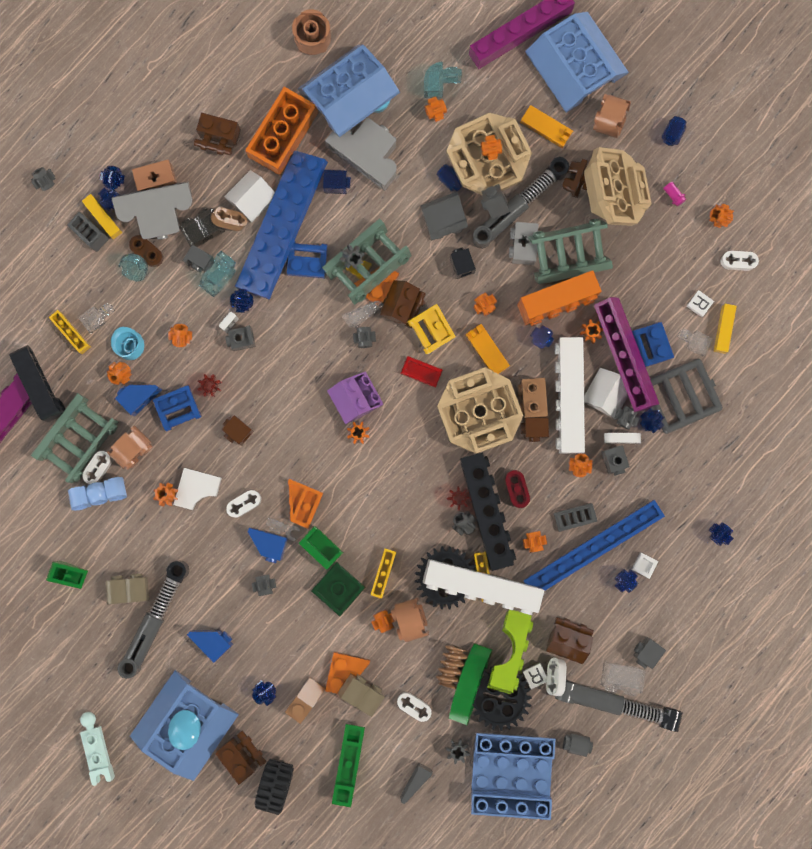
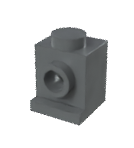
(199, 259)
(247, 338)

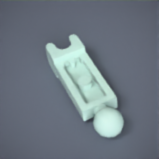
(95, 750)

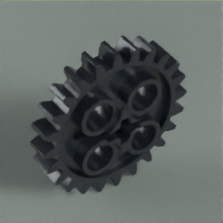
(458, 560)
(495, 714)

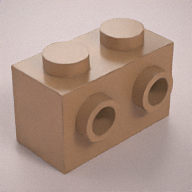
(533, 398)

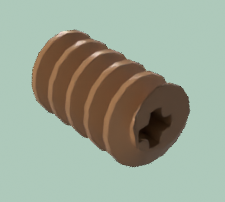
(451, 665)

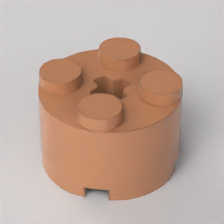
(308, 22)
(611, 116)
(129, 448)
(410, 620)

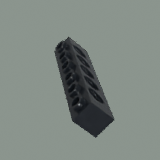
(495, 561)

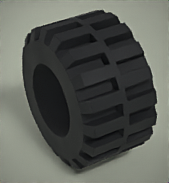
(274, 786)

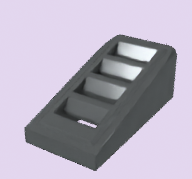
(96, 240)
(591, 512)
(417, 779)

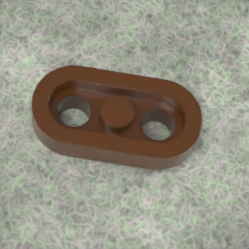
(146, 250)

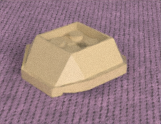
(476, 171)
(616, 187)
(484, 390)

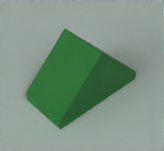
(66, 574)

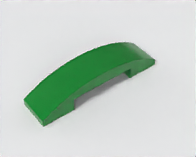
(469, 683)
(348, 765)

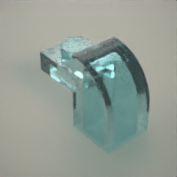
(436, 76)
(218, 275)

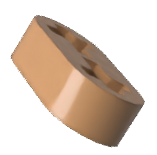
(227, 219)

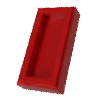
(421, 371)

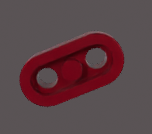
(519, 488)

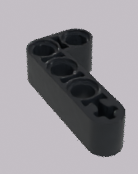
(36, 384)

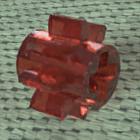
(204, 383)
(454, 502)

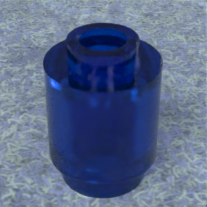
(674, 131)
(449, 178)

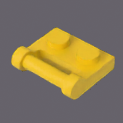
(436, 325)

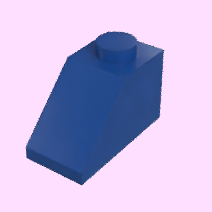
(136, 397)
(269, 544)
(211, 642)

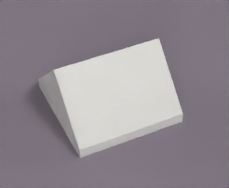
(250, 195)
(606, 392)

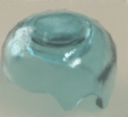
(134, 267)

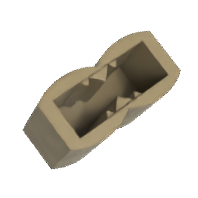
(127, 590)
(361, 695)

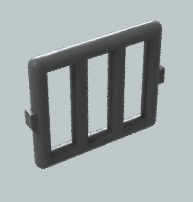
(700, 413)

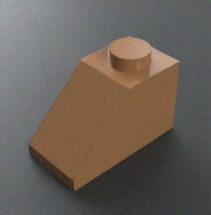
(305, 700)

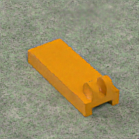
(546, 126)
(487, 349)

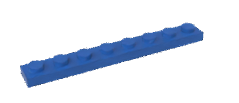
(596, 546)

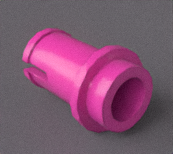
(674, 193)

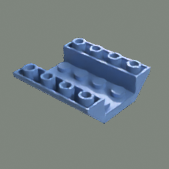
(575, 59)
(350, 89)
(152, 730)
(512, 776)

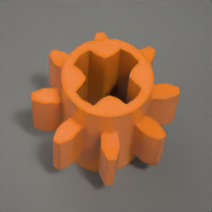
(435, 109)
(491, 147)
(721, 215)
(485, 304)
(595, 326)
(180, 335)
(119, 373)
(360, 427)
(580, 465)
(160, 494)
(534, 541)
(383, 621)

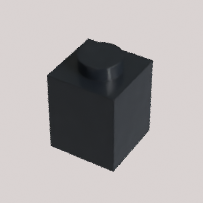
(462, 262)

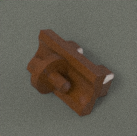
(575, 185)

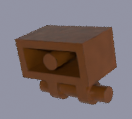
(218, 130)
(402, 302)
(570, 640)
(236, 759)

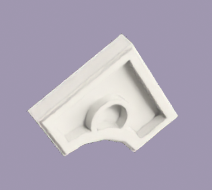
(194, 487)

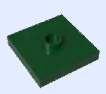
(338, 589)

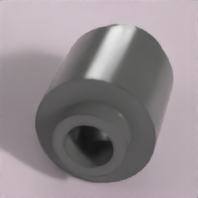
(577, 744)

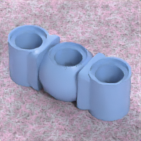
(97, 493)

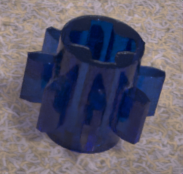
(112, 177)
(106, 198)
(241, 300)
(542, 337)
(652, 420)
(721, 534)
(626, 580)
(264, 693)

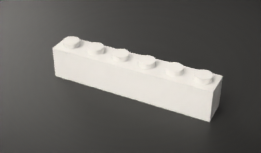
(570, 395)
(483, 586)

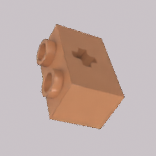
(145, 175)

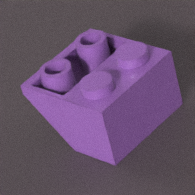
(355, 397)

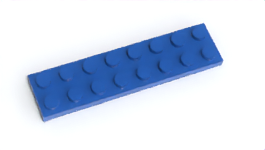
(281, 224)

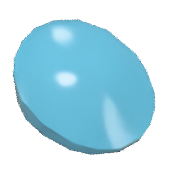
(127, 343)
(184, 730)

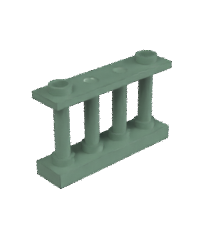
(375, 232)
(582, 266)
(56, 436)

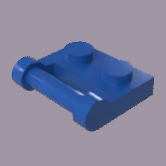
(307, 266)
(657, 343)
(174, 402)

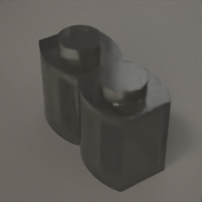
(200, 229)

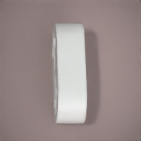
(739, 256)
(622, 438)
(93, 465)
(241, 500)
(556, 677)
(416, 703)

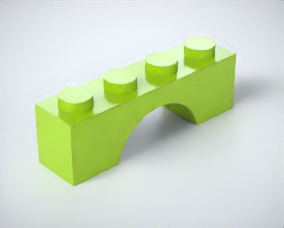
(516, 627)

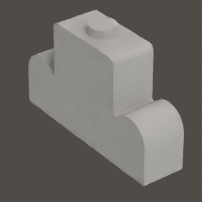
(367, 151)
(154, 209)

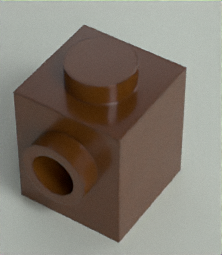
(535, 428)
(236, 430)

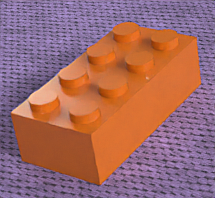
(281, 131)
(558, 298)

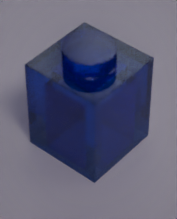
(336, 182)

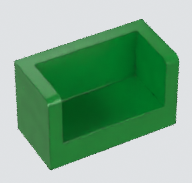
(321, 547)

